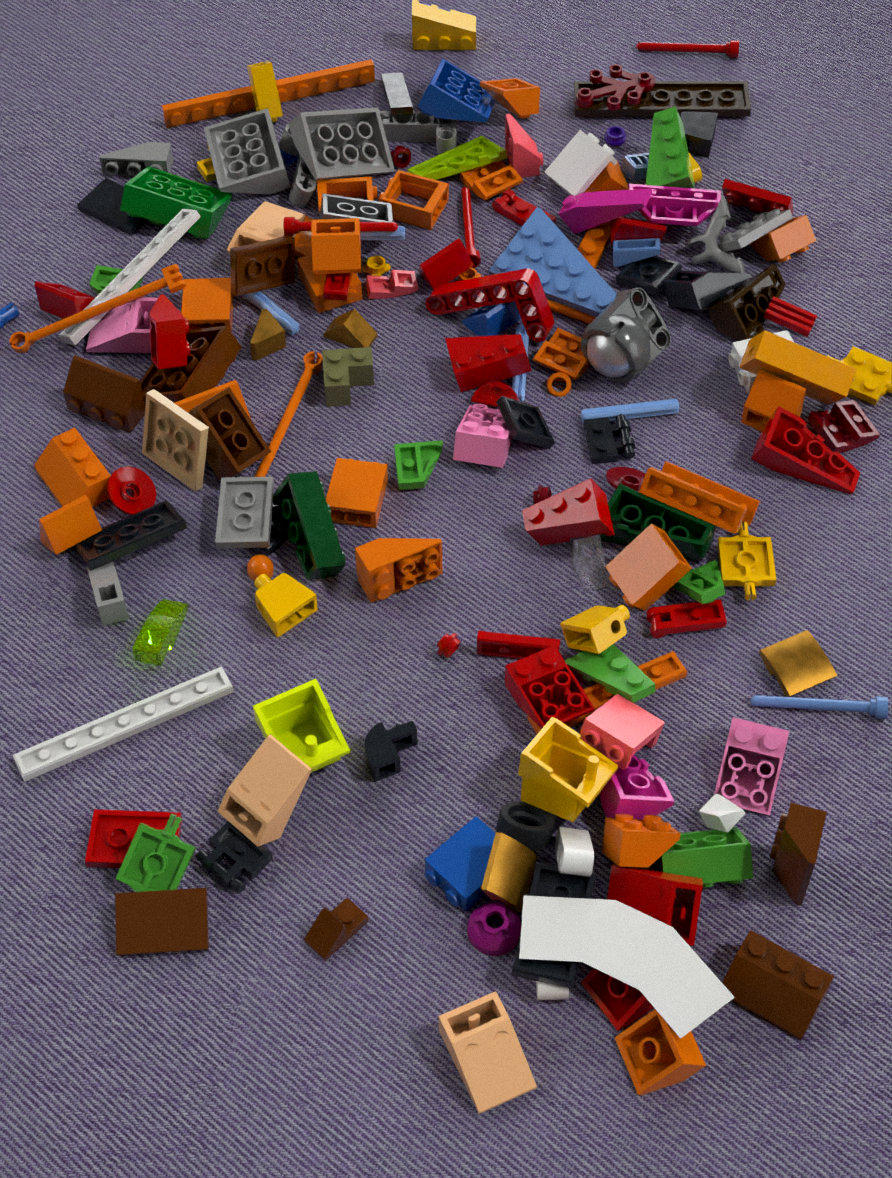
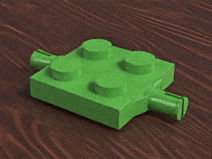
(156, 858)

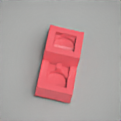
(397, 284)

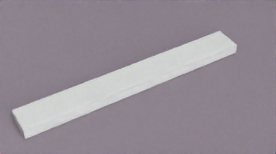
(134, 271)
(122, 724)

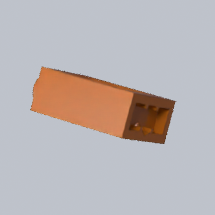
(419, 186)
(347, 187)

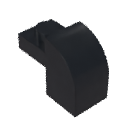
(383, 745)

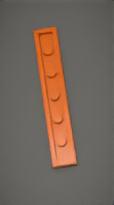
(660, 670)

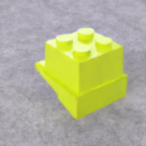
(303, 725)

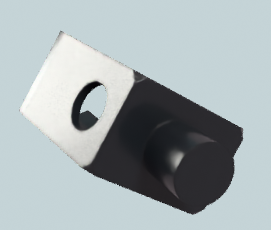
(699, 131)

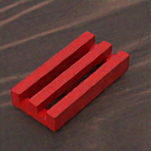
(790, 316)

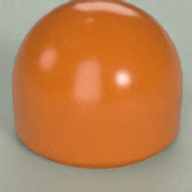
(562, 377)
(260, 565)

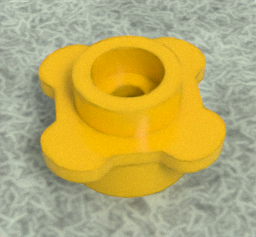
(376, 266)

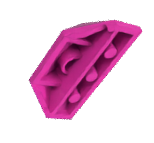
(679, 204)

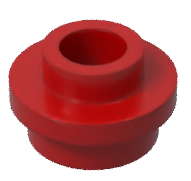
(448, 645)

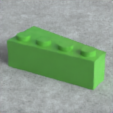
(668, 152)

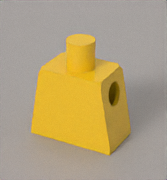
(283, 602)
(595, 628)

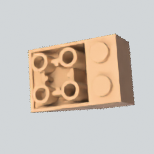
(263, 225)
(265, 792)
(486, 1052)

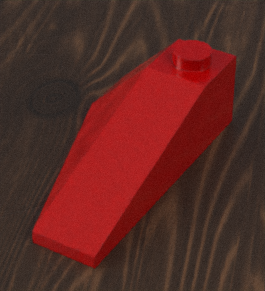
(795, 451)

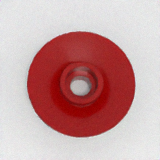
(137, 484)

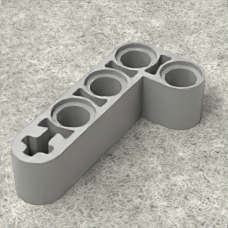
(420, 128)
(303, 181)

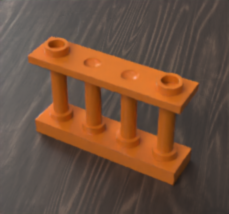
(699, 496)

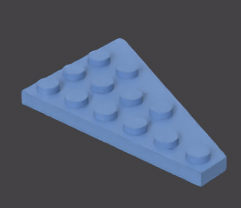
(560, 266)

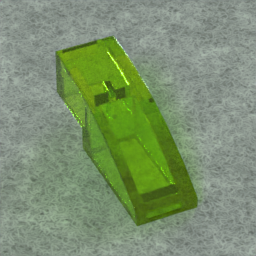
(159, 632)

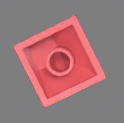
(521, 149)

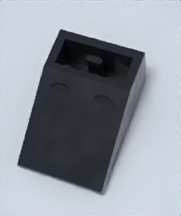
(699, 288)

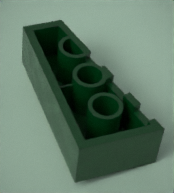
(634, 512)
(310, 524)

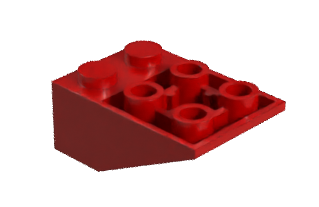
(168, 335)
(546, 688)
(661, 895)

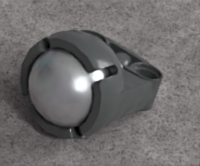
(625, 336)

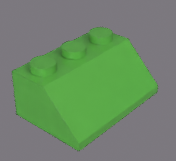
(710, 856)

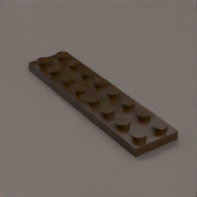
(719, 97)

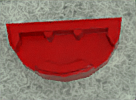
(491, 392)

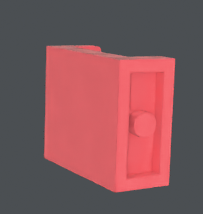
(621, 730)

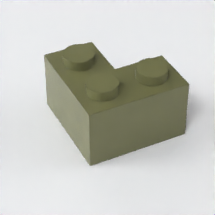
(344, 370)

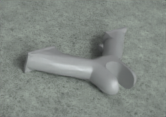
(709, 239)

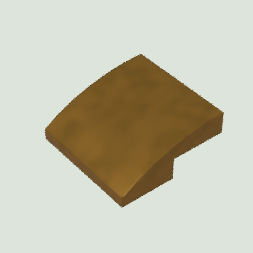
(797, 663)
(508, 871)

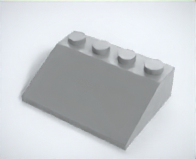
(342, 143)
(247, 155)

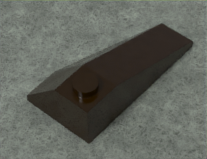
(743, 309)

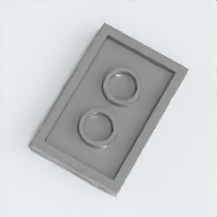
(751, 231)
(245, 512)

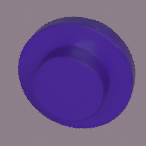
(615, 136)

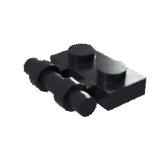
(601, 441)
(240, 851)

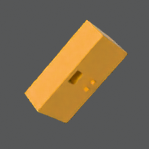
(820, 375)

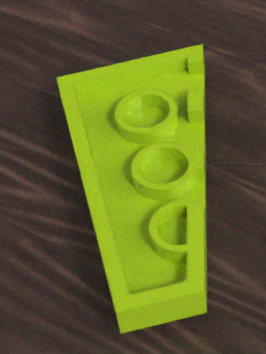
(460, 159)

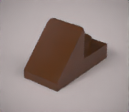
(335, 928)

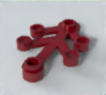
(641, 82)

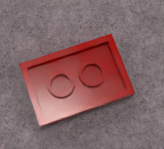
(755, 198)
(114, 831)

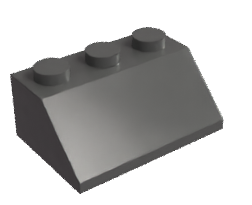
(346, 207)

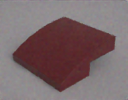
(843, 426)

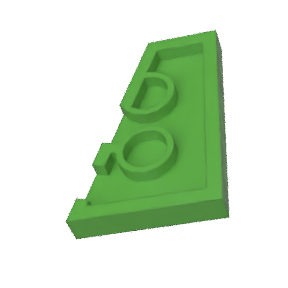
(614, 672)

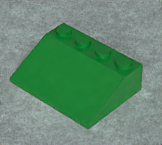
(163, 195)

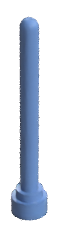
(875, 707)

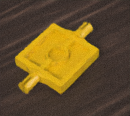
(872, 375)
(746, 561)

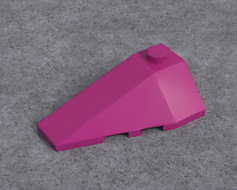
(596, 208)
(635, 792)

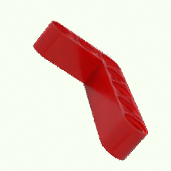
(494, 294)

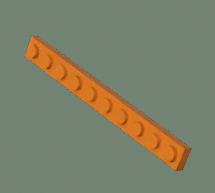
(288, 89)

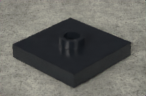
(647, 274)
(525, 422)

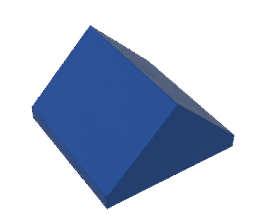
(492, 319)

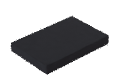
(105, 204)

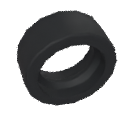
(526, 824)

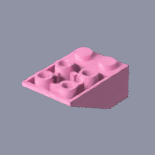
(123, 329)
(482, 437)
(751, 765)

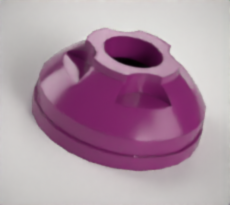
(494, 940)

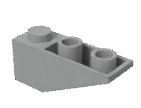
(136, 158)
(108, 594)

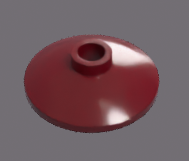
(626, 476)

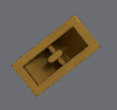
(351, 330)
(267, 337)

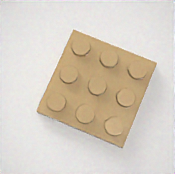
(174, 440)

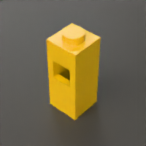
(265, 88)

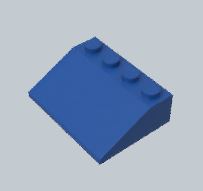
(455, 95)

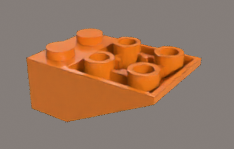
(396, 564)

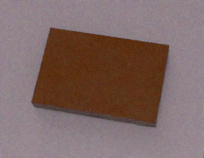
(262, 265)
(161, 921)

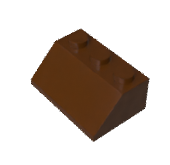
(104, 394)
(232, 437)
(797, 848)
(777, 985)

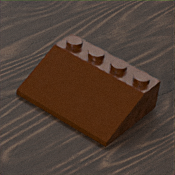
(210, 357)

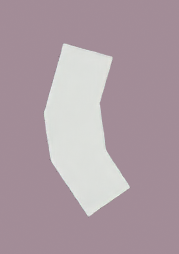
(627, 948)

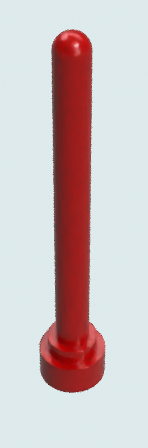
(730, 48)
(294, 226)
(473, 253)

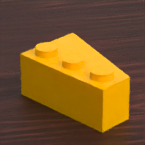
(442, 29)

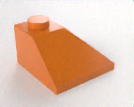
(514, 95)

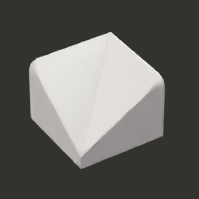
(720, 813)

